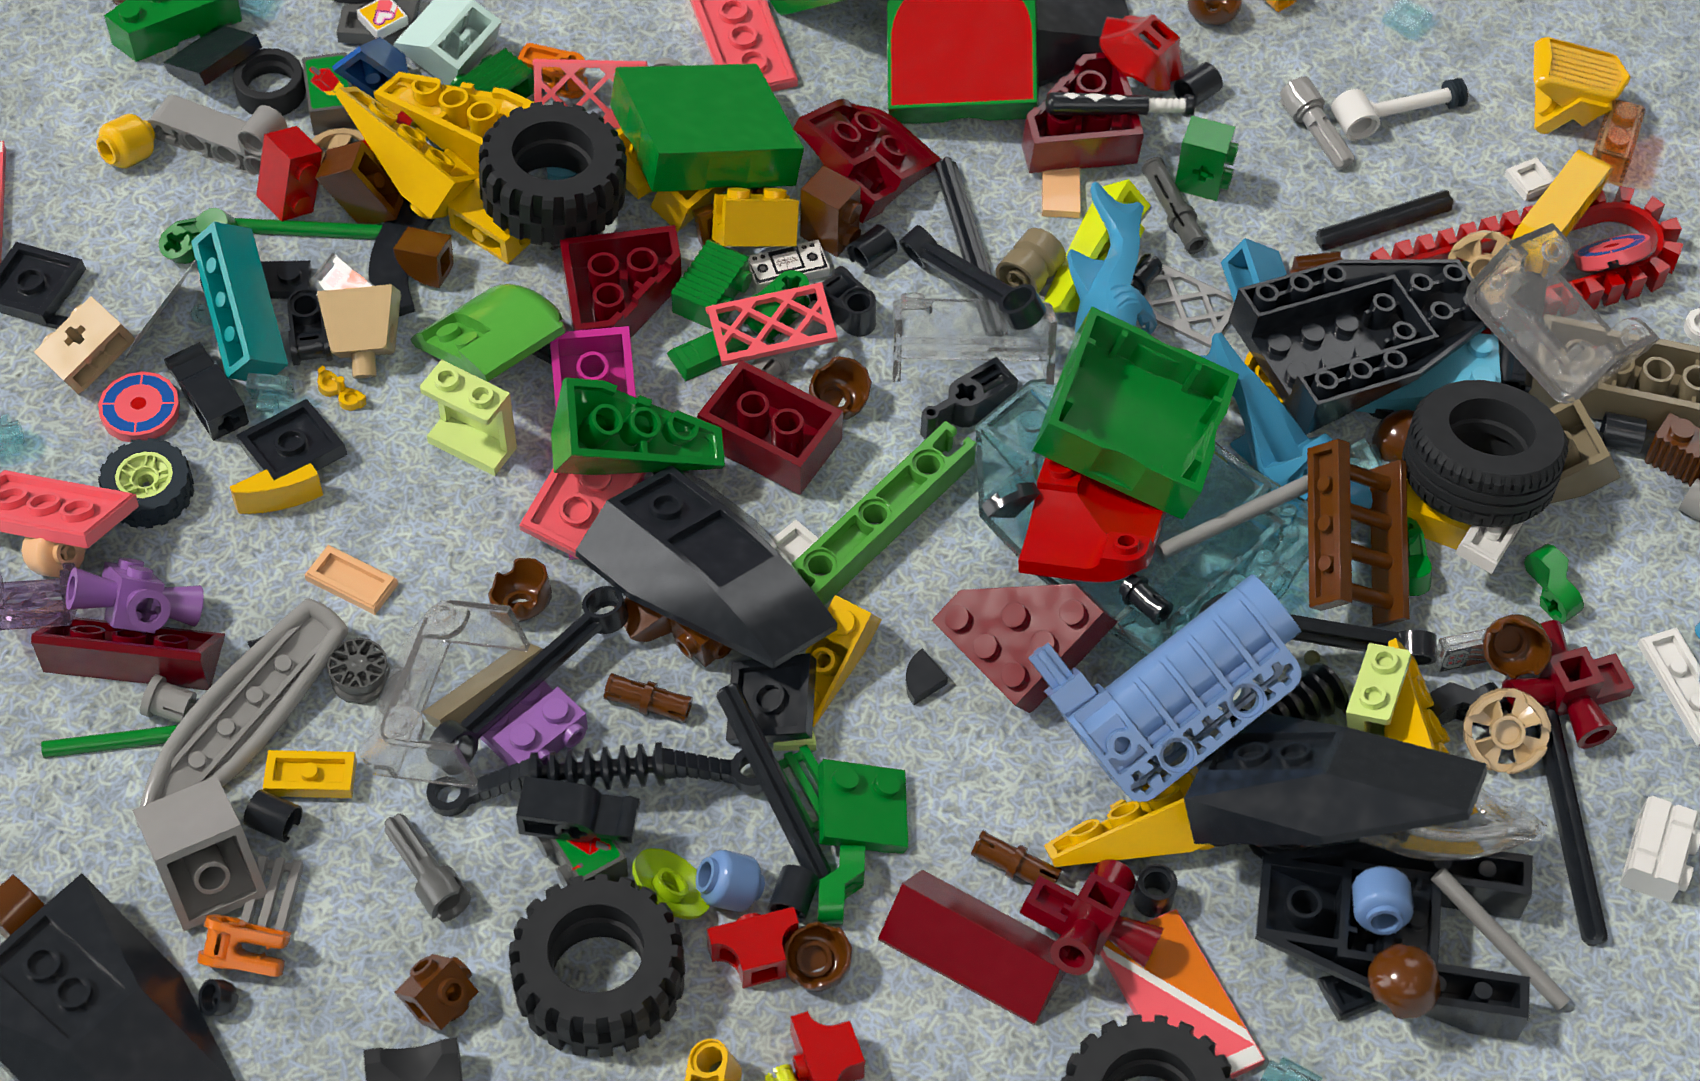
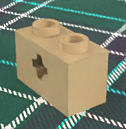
(84, 345)

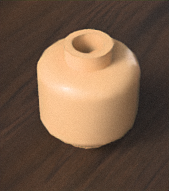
(48, 557)

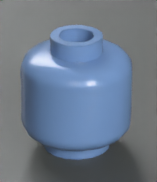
(730, 880)
(1382, 900)

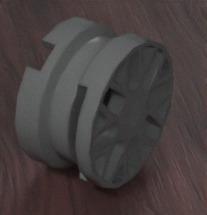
(354, 659)

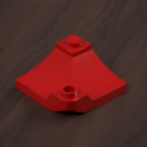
(1087, 529)

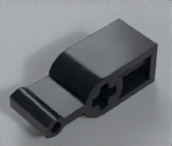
(207, 391)
(971, 397)
(574, 812)

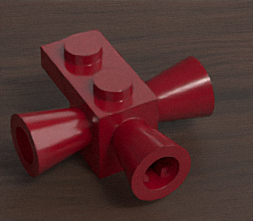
(1576, 686)
(1091, 918)

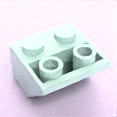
(449, 37)

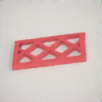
(570, 67)
(759, 349)

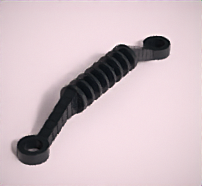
(663, 764)

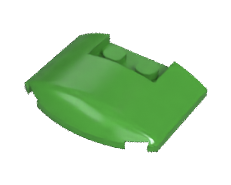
(493, 330)

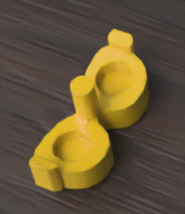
(332, 385)

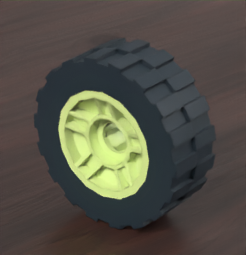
(158, 465)

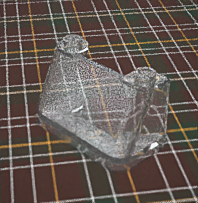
(1549, 321)

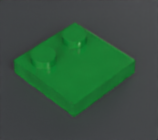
(862, 806)

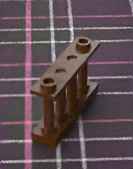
(1330, 534)

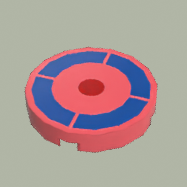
(1623, 248)
(139, 406)

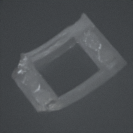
(1508, 827)

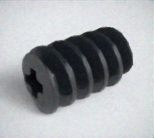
(1316, 692)

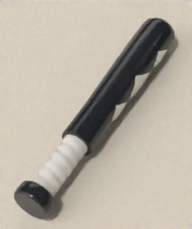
(1110, 104)

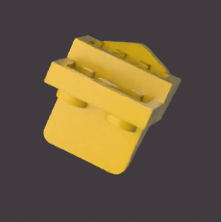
(1574, 83)

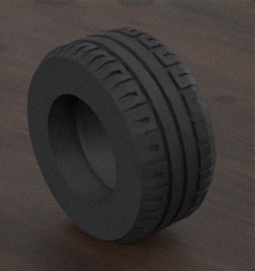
(1450, 445)

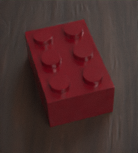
(773, 426)

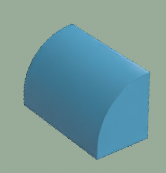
(1251, 264)

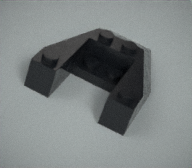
(1310, 916)

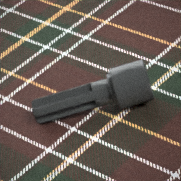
(436, 885)

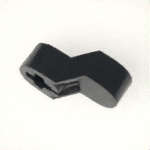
(1454, 700)

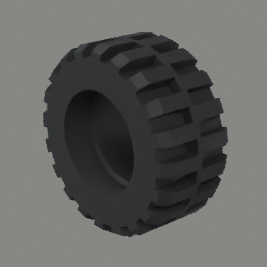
(560, 139)
(606, 1017)
(1147, 1050)

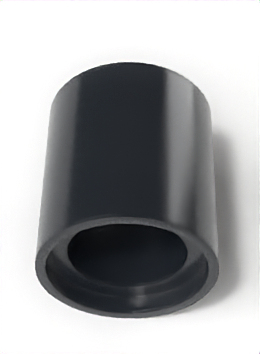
(1201, 82)
(872, 248)
(1623, 432)
(272, 815)
(1157, 877)
(794, 889)

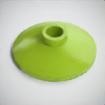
(671, 880)

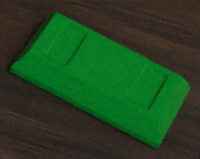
(701, 355)

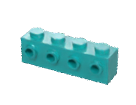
(239, 301)

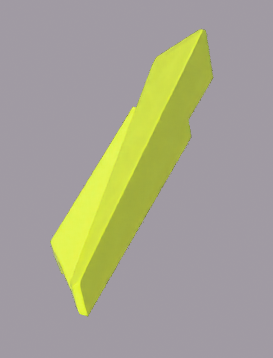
(1091, 241)

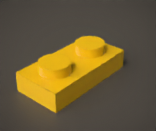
(310, 773)

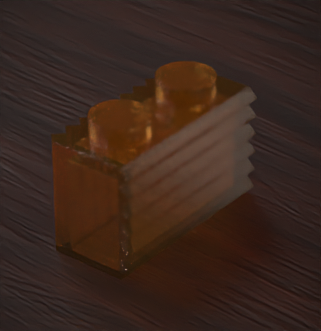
(1619, 137)

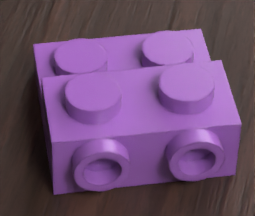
(540, 724)

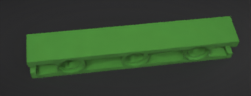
(893, 504)

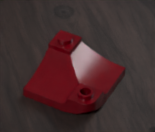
(868, 150)

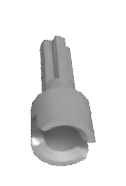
(1306, 106)

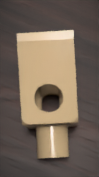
(361, 324)

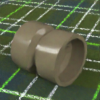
(1032, 260)

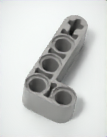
(216, 133)

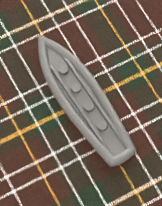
(247, 702)

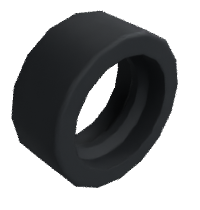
(265, 62)

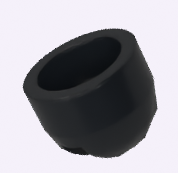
(217, 997)

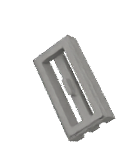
(277, 867)

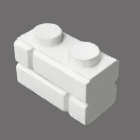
(1661, 849)

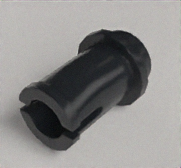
(1145, 273)
(1148, 601)

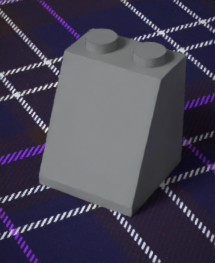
(200, 852)

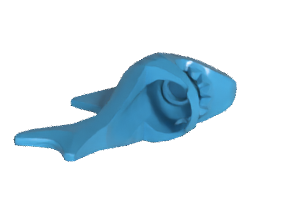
(1108, 281)
(1272, 436)

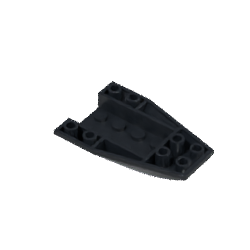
(705, 566)

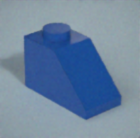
(371, 65)

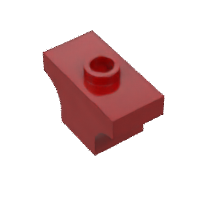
(754, 945)
(825, 1050)

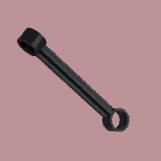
(1019, 304)
(1353, 637)
(537, 670)

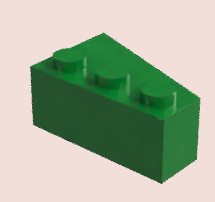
(155, 26)

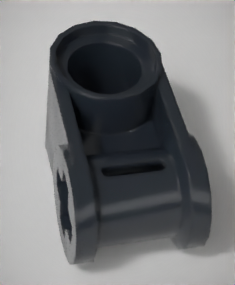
(849, 303)
(307, 328)

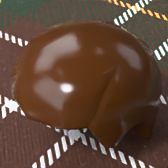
(1225, 10)
(842, 379)
(1392, 434)
(525, 581)
(1516, 646)
(814, 948)
(1404, 980)

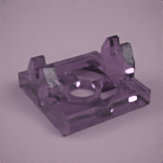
(37, 592)

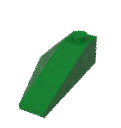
(617, 433)

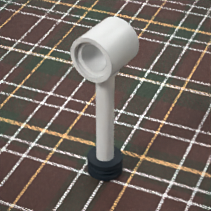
(1361, 118)

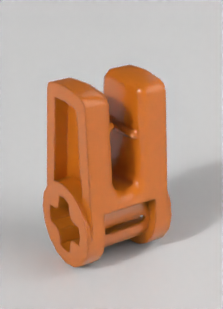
(553, 75)
(225, 950)

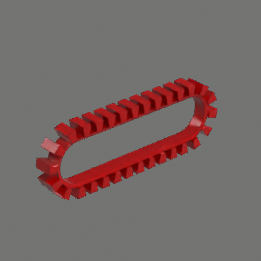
(1601, 286)

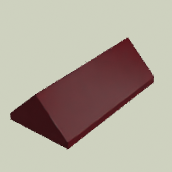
(105, 652)
(973, 945)

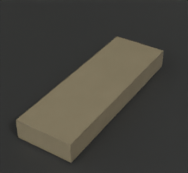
(477, 689)

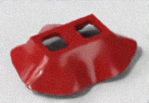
(1138, 59)

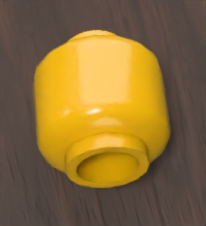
(125, 141)

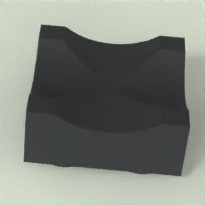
(422, 1063)

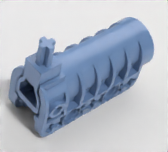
(1178, 688)

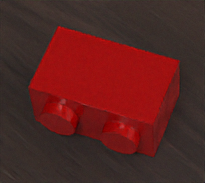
(288, 173)

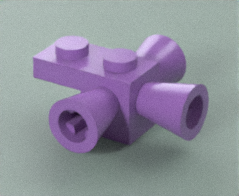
(133, 596)

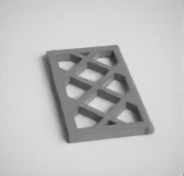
(1182, 325)

